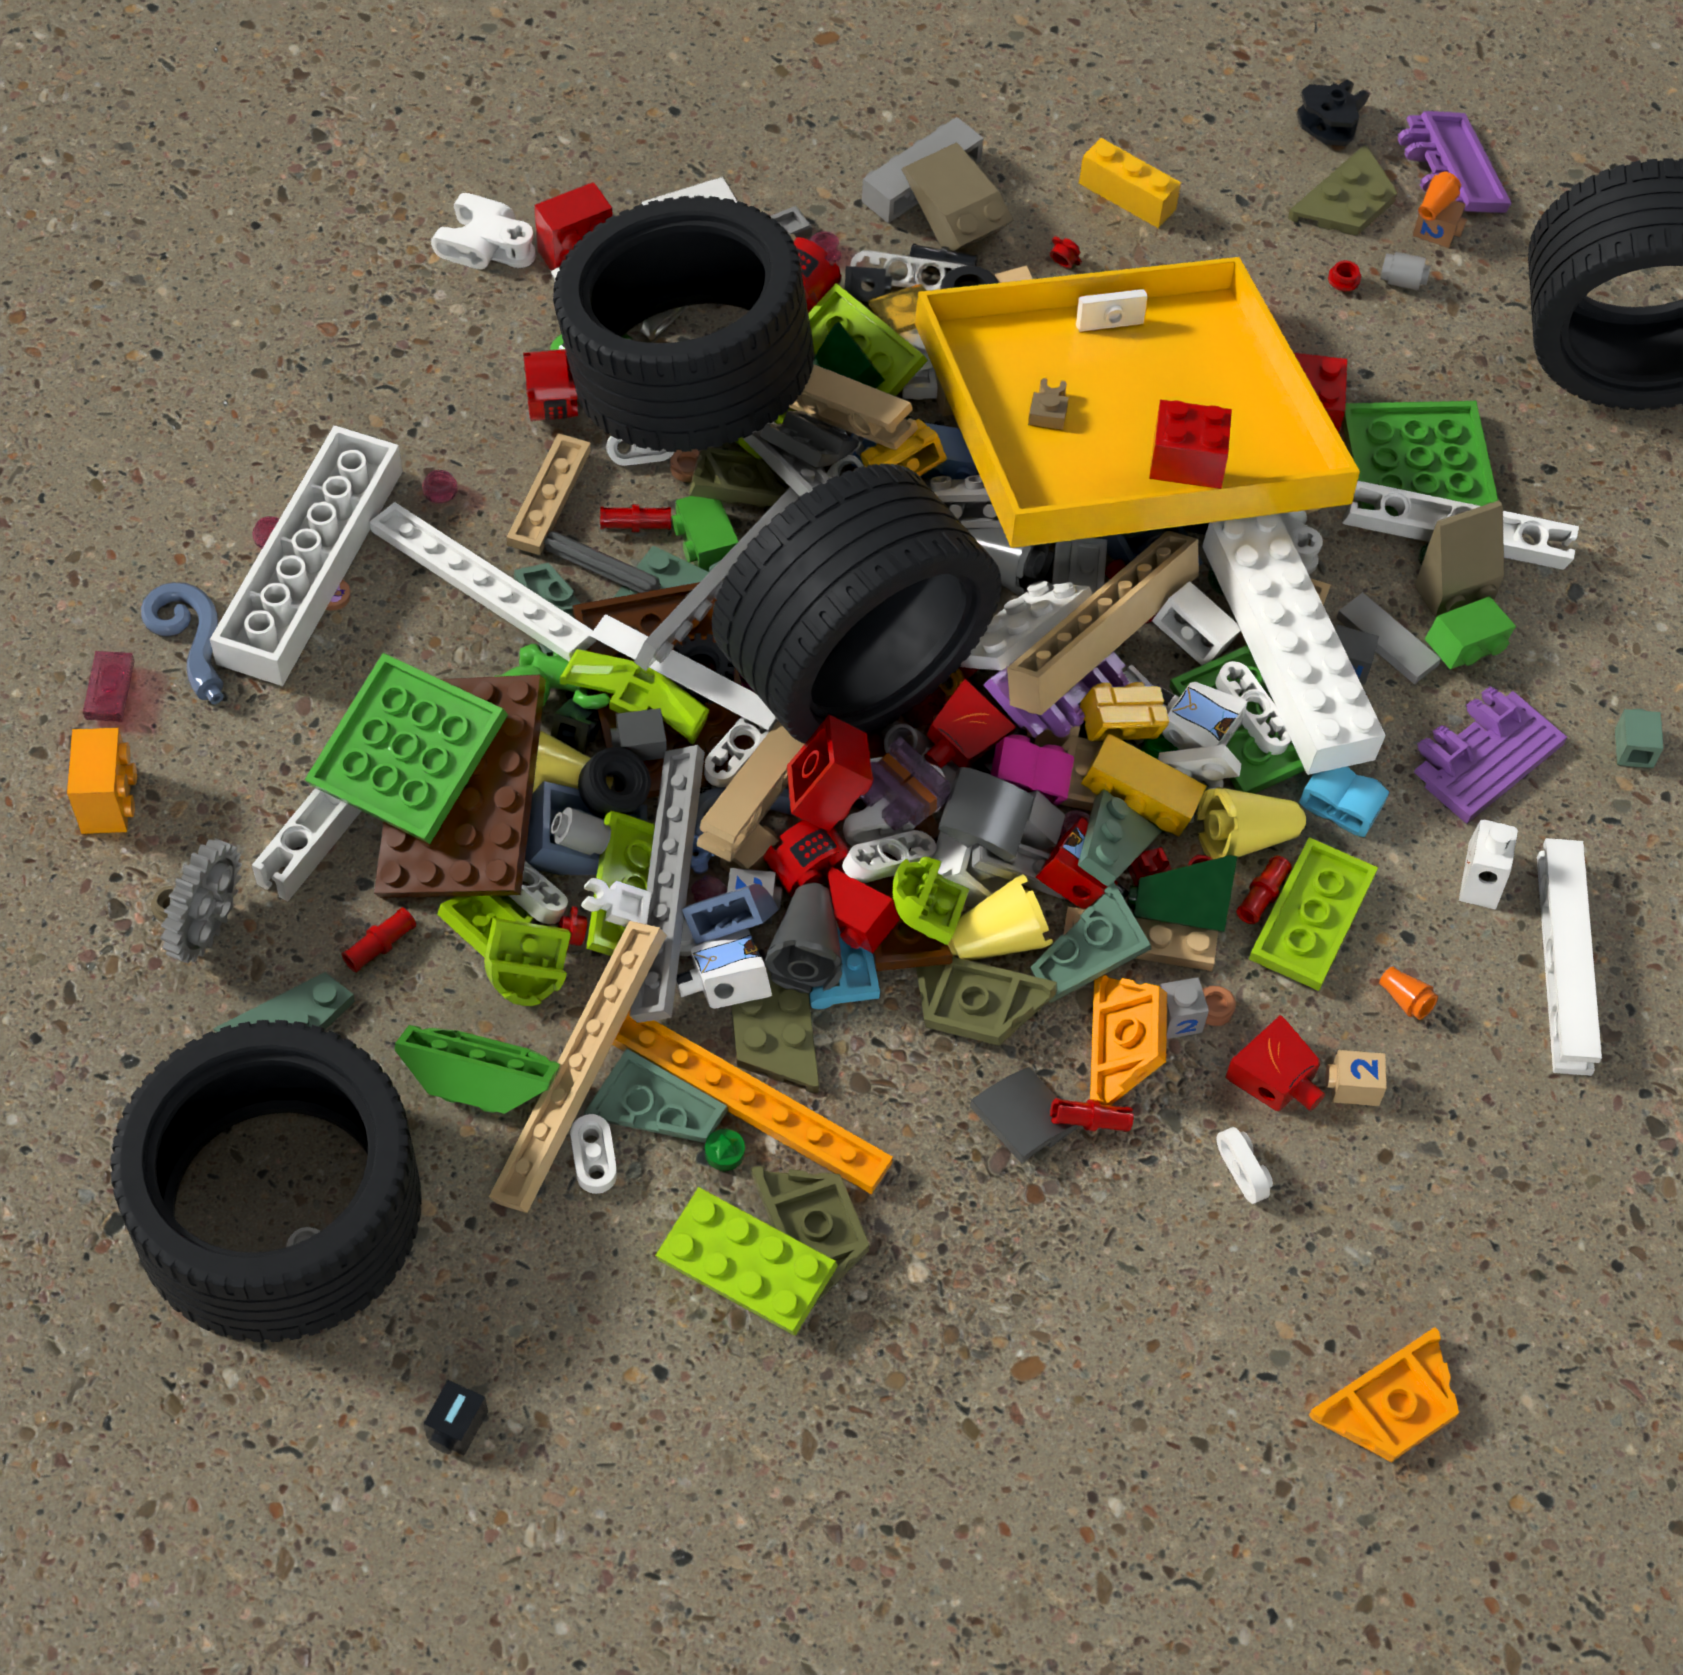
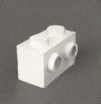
(1197, 624)

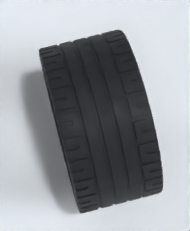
(1587, 237)
(673, 258)
(855, 601)
(240, 1077)

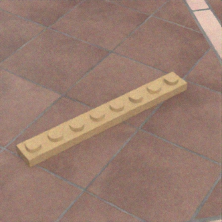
(578, 1067)

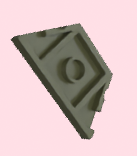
(1348, 196)
(736, 478)
(980, 999)
(777, 1037)
(815, 1213)

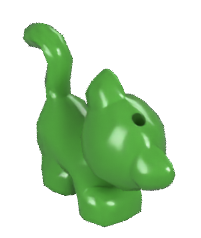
(535, 662)

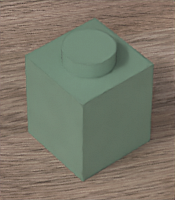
(1639, 738)

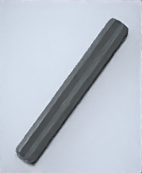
(601, 563)

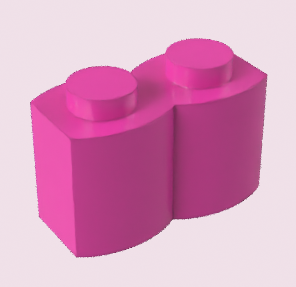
(1034, 767)

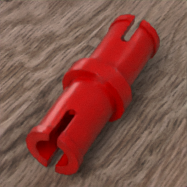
(635, 518)
(1264, 889)
(378, 939)
(1091, 1115)

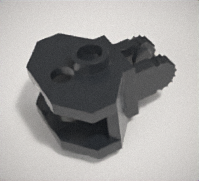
(1332, 110)

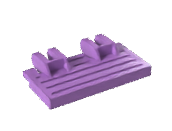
(1452, 146)
(1066, 709)
(1490, 761)

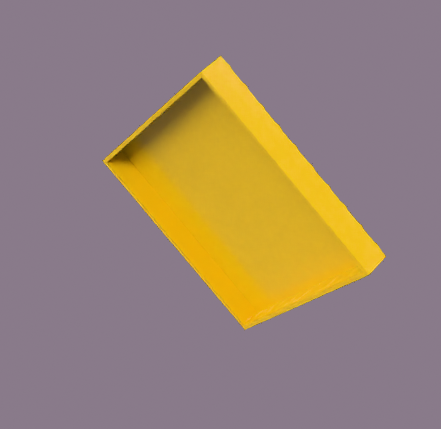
(1200, 344)

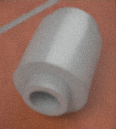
(1405, 270)
(580, 831)

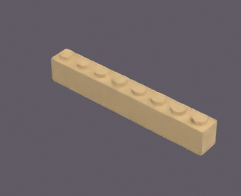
(1102, 623)

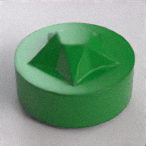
(1156, 746)
(724, 1150)

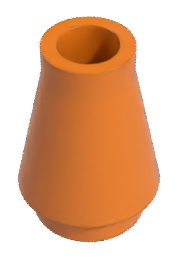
(1439, 195)
(1410, 993)

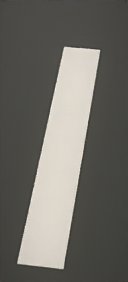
(688, 673)

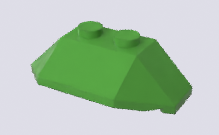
(474, 1068)

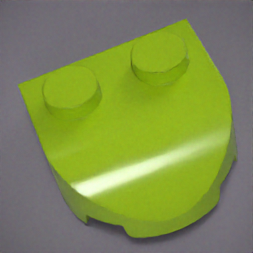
(927, 899)
(474, 915)
(526, 960)

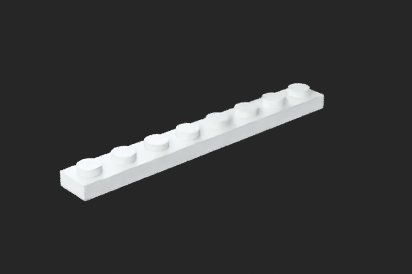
(482, 581)

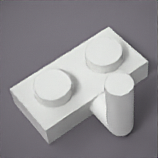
(1204, 764)

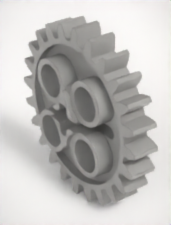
(201, 900)

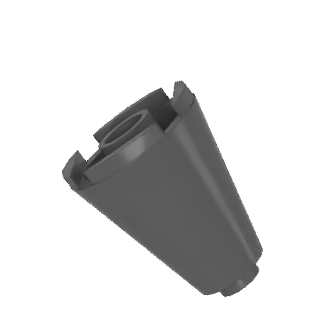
(1017, 565)
(806, 943)

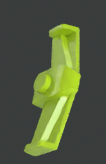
(637, 690)

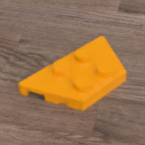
(1126, 1036)
(1395, 1401)

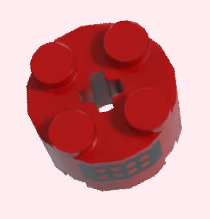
(816, 271)
(549, 385)
(806, 855)

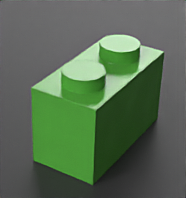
(704, 530)
(1470, 633)

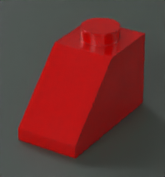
(861, 911)

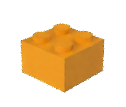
(101, 780)

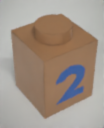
(1444, 227)

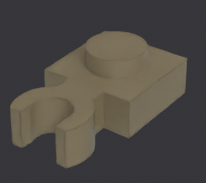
(1049, 406)

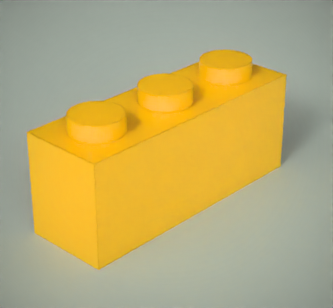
(1129, 182)
(1144, 784)

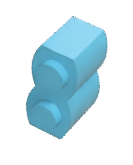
(1345, 799)

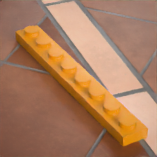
(758, 1103)

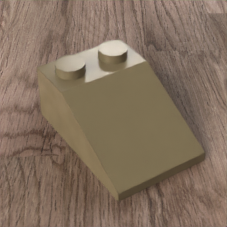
(957, 198)
(1463, 559)

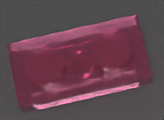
(108, 686)

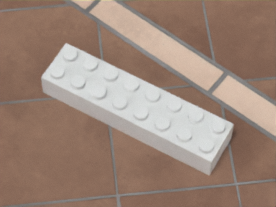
(306, 556)
(1293, 643)

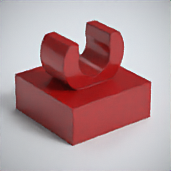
(1148, 864)

